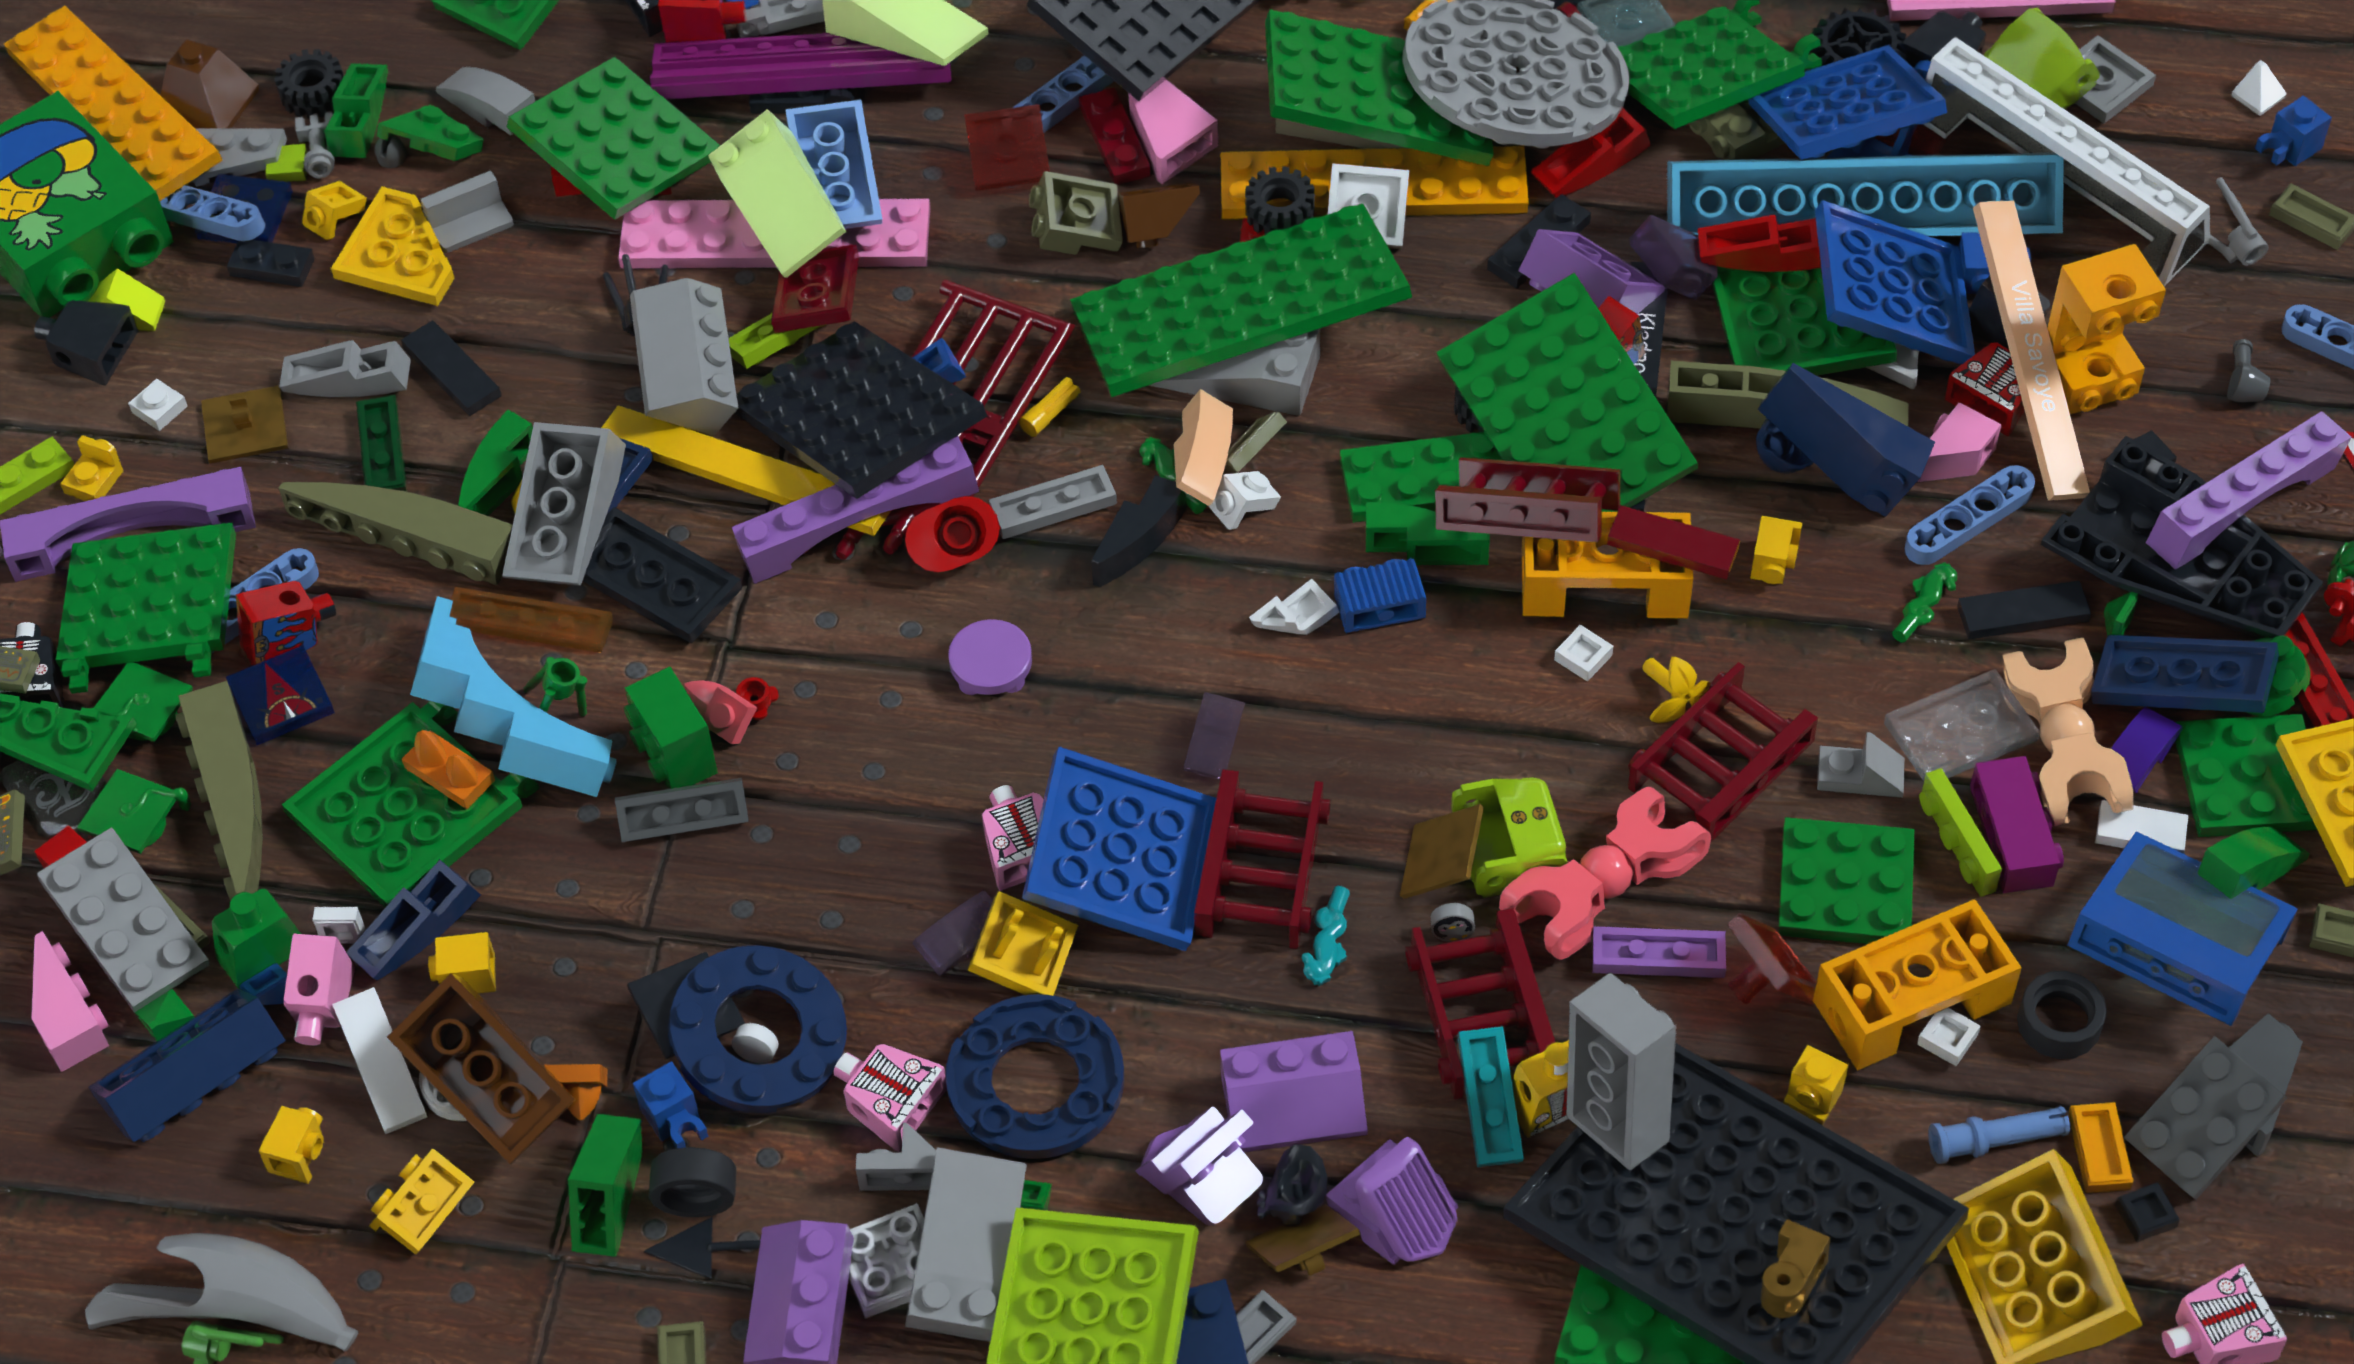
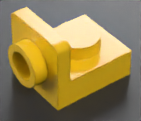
(329, 204)
(94, 470)

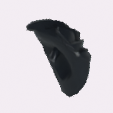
(1296, 1186)

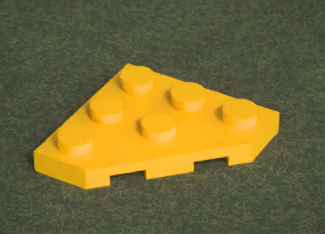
(395, 251)

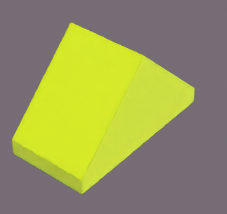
(123, 289)

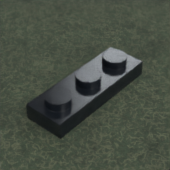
(1558, 216)

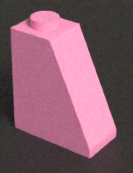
(1172, 130)

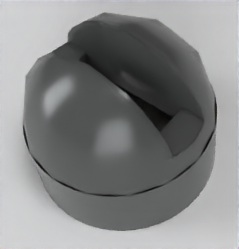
(395, 154)

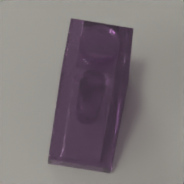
(1673, 257)

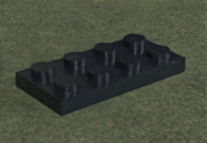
(658, 577)

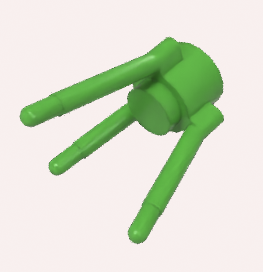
(213, 1342)

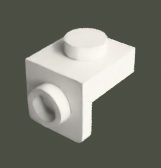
(1243, 494)

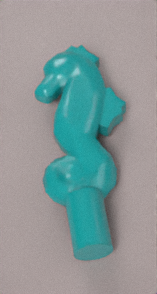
(1326, 950)

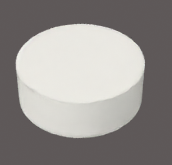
(755, 1043)

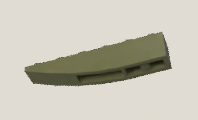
(1733, 393)
(407, 524)
(226, 782)

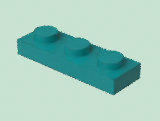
(1490, 1096)

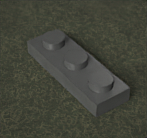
(681, 809)

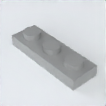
(1053, 501)

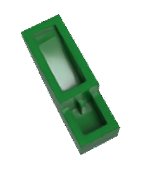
(356, 110)
(496, 464)
(1414, 531)
(2250, 859)

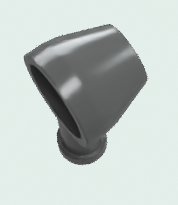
(2246, 381)

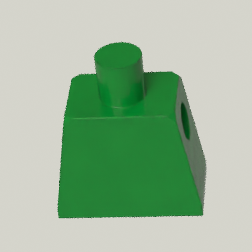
(252, 935)

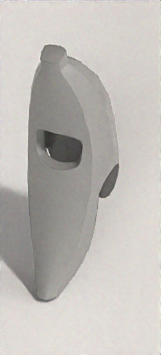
(240, 1283)

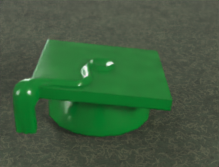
(145, 696)
(133, 809)

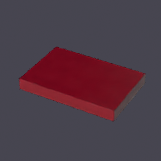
(817, 291)

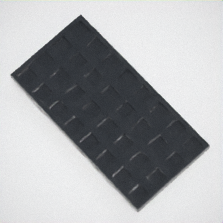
(1140, 39)

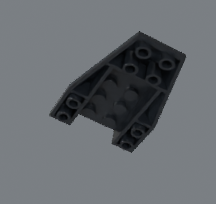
(2235, 583)

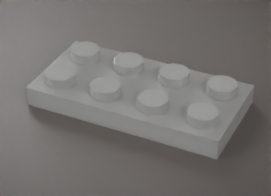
(123, 919)

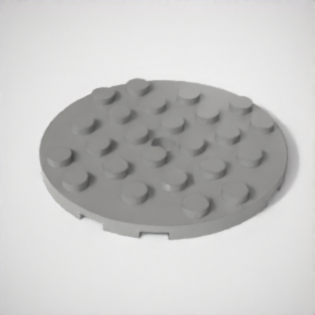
(1464, 61)

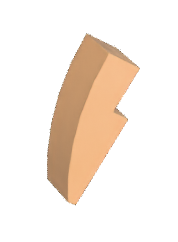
(1203, 446)

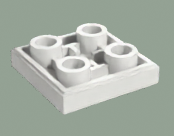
(885, 1260)

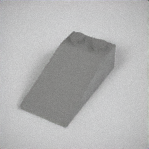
(1264, 378)
(562, 502)
(964, 1243)

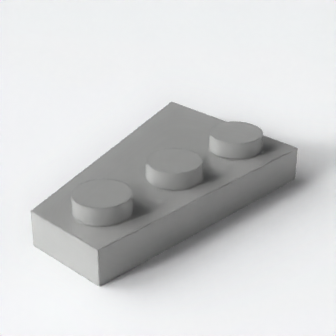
(242, 151)

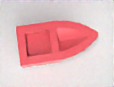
(721, 709)

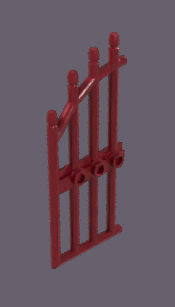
(993, 430)

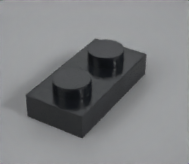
(271, 262)

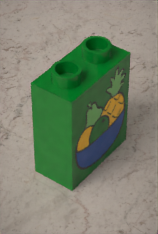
(70, 208)

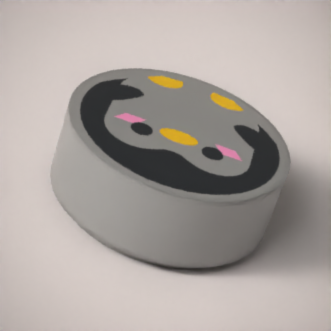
(1452, 922)

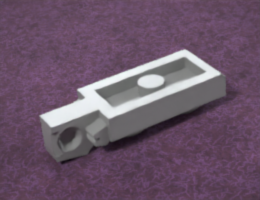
(780, 15)

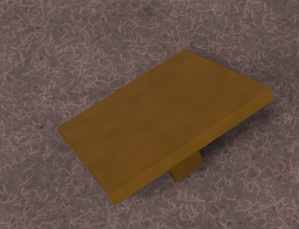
(244, 424)
(1442, 851)
(1303, 1242)

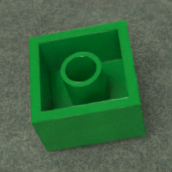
(669, 730)

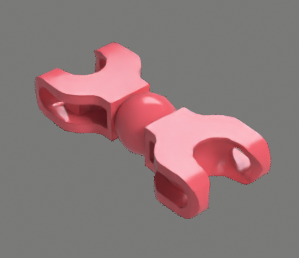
(1577, 891)

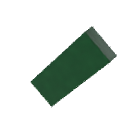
(381, 443)

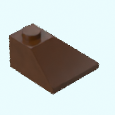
(207, 86)
(1154, 211)

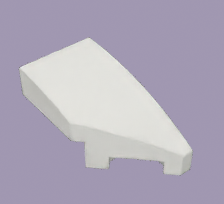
(1298, 613)

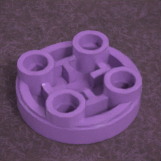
(990, 657)

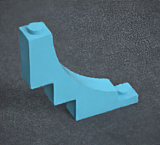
(490, 710)

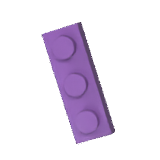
(1659, 952)

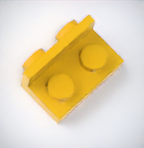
(423, 1200)

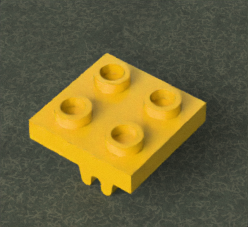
(1022, 946)

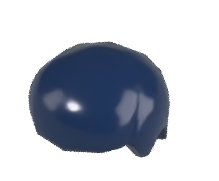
(1778, 451)

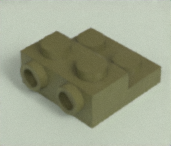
(1737, 133)
(1075, 213)

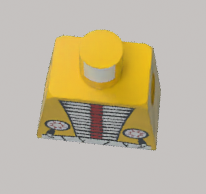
(1542, 1089)

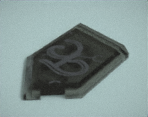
(50, 800)

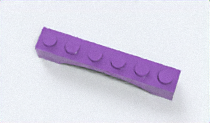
(2203, 514)
(782, 535)
(45, 538)

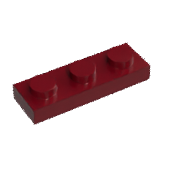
(1114, 136)

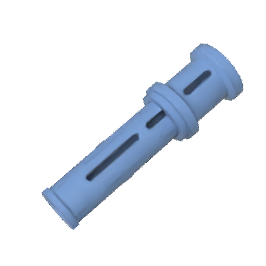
(1978, 1136)

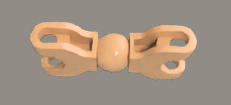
(2068, 732)

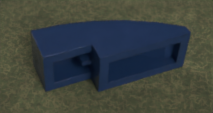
(413, 921)

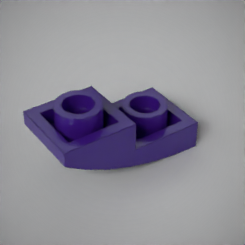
(2145, 743)

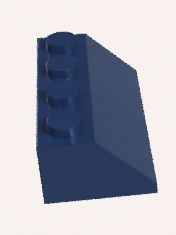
(188, 1065)

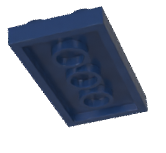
(2185, 673)

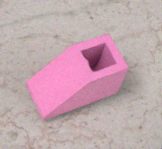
(1961, 444)

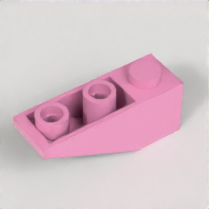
(59, 1009)

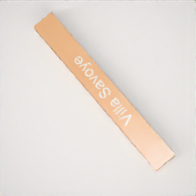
(2031, 351)

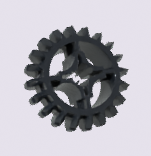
(1855, 34)

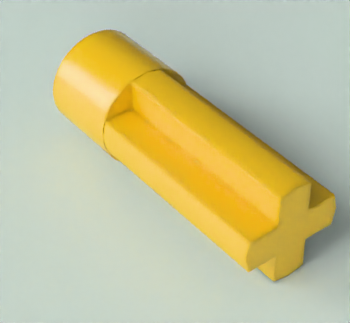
(1049, 407)

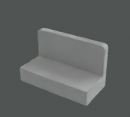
(467, 212)

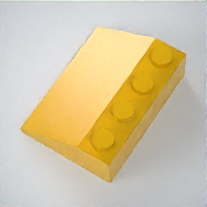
(2039, 1265)

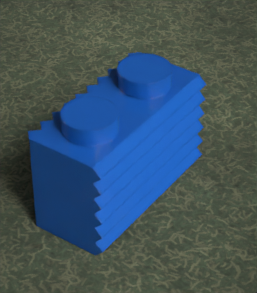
(1379, 595)

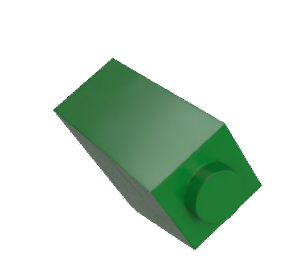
(604, 1184)

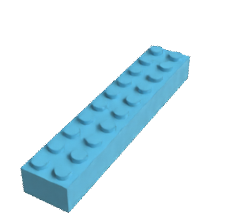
(1913, 192)

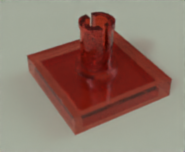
(1772, 963)

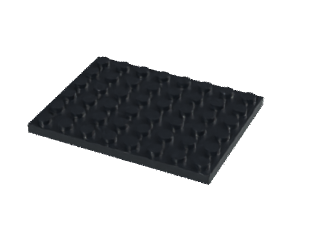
(1707, 1215)

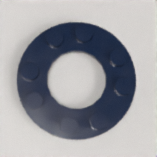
(1035, 1020)
(744, 1084)

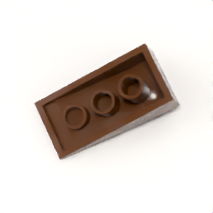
(481, 1067)

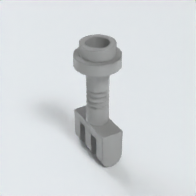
(317, 161)

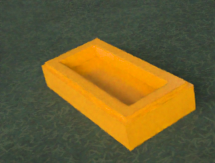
(2100, 1147)

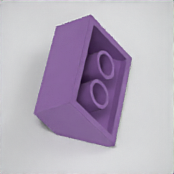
(1562, 253)
(1295, 1090)
(799, 1293)

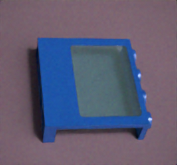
(2179, 930)

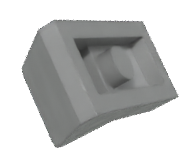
(1867, 771)
(897, 1171)

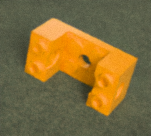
(2088, 324)
(1559, 564)
(1874, 995)

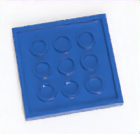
(1848, 103)
(1893, 283)
(1120, 849)

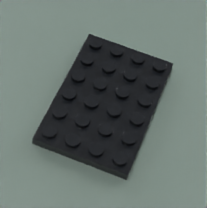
(857, 408)

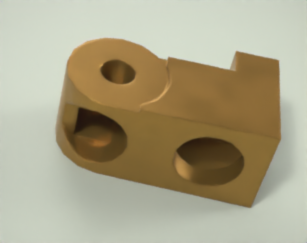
(1801, 1261)

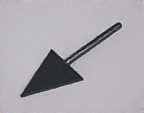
(694, 1248)

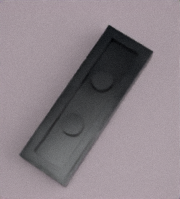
(451, 368)
(2023, 609)

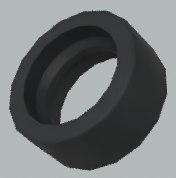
(2053, 1042)
(692, 1182)

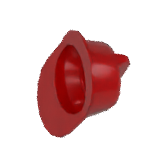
(952, 534)

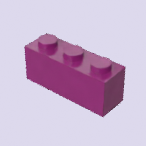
(2016, 824)

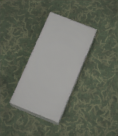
(1262, 1325)

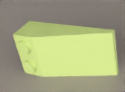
(910, 27)
(777, 192)

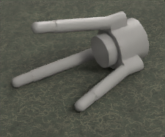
(2244, 240)

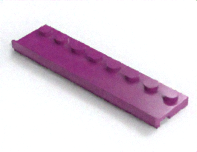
(782, 66)

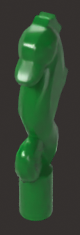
(1165, 467)
(1929, 593)

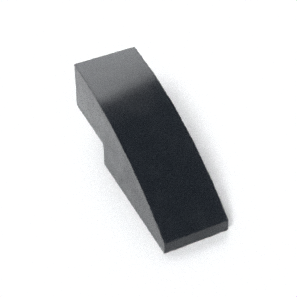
(1138, 530)

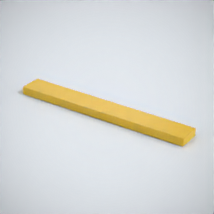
(725, 462)

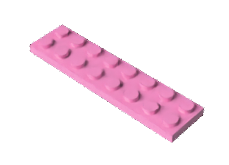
(720, 237)

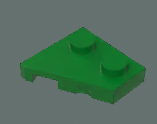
(433, 132)

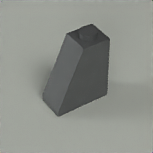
(2272, 1052)

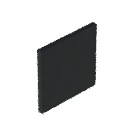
(655, 998)

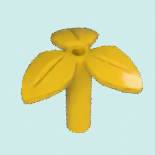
(1679, 683)

